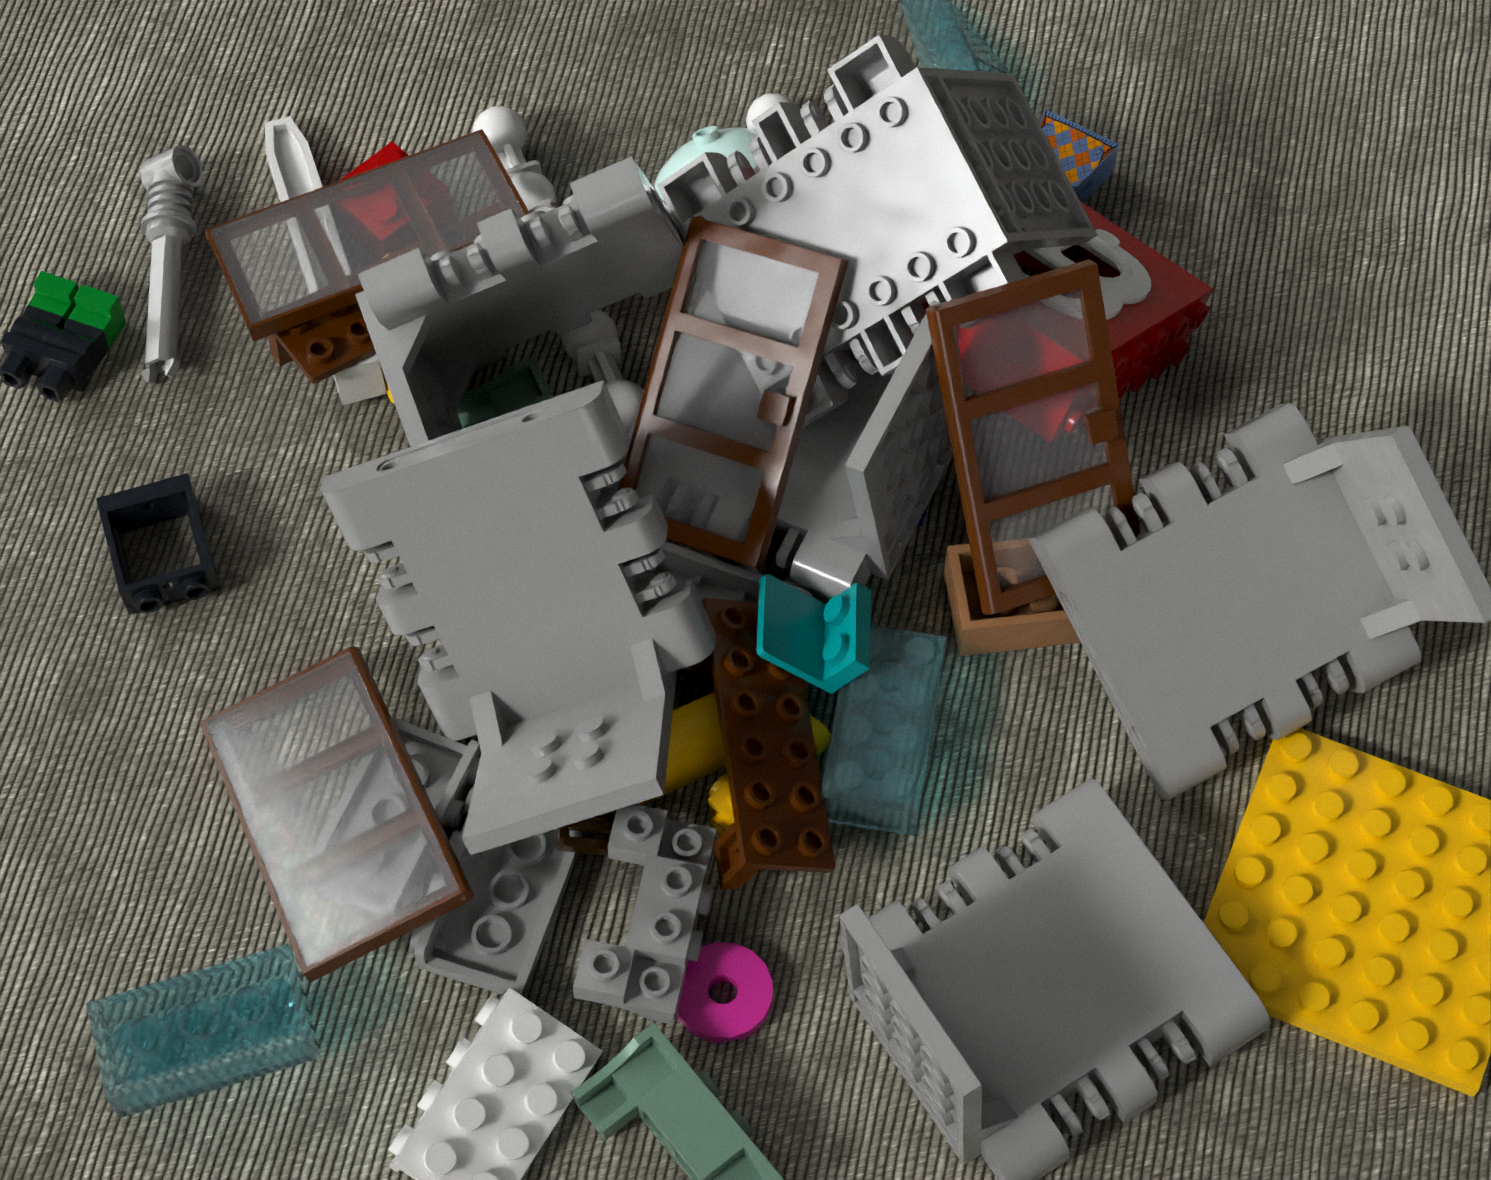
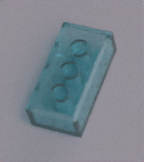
(884, 734)
(202, 1030)

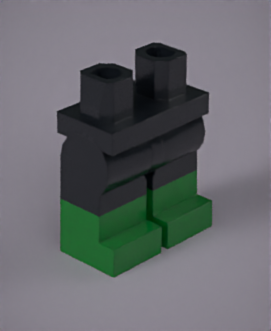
(60, 336)

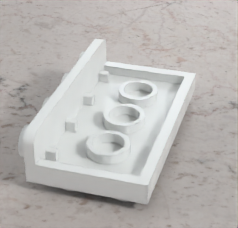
(498, 1098)

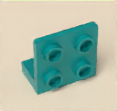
(815, 639)

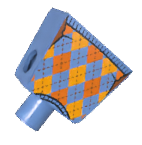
(1084, 155)

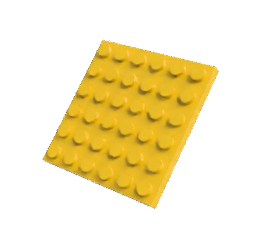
(1364, 907)

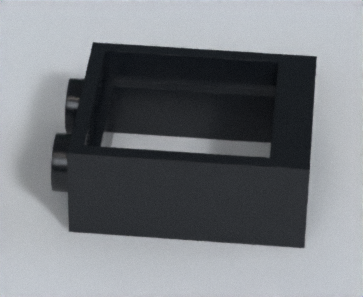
(149, 506)

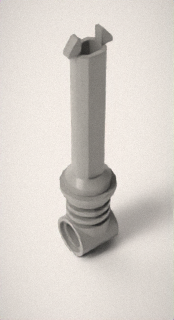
(168, 228)

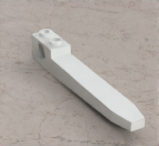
(295, 175)

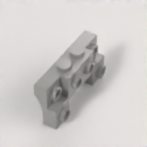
(663, 934)

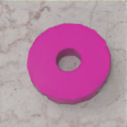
(734, 1019)

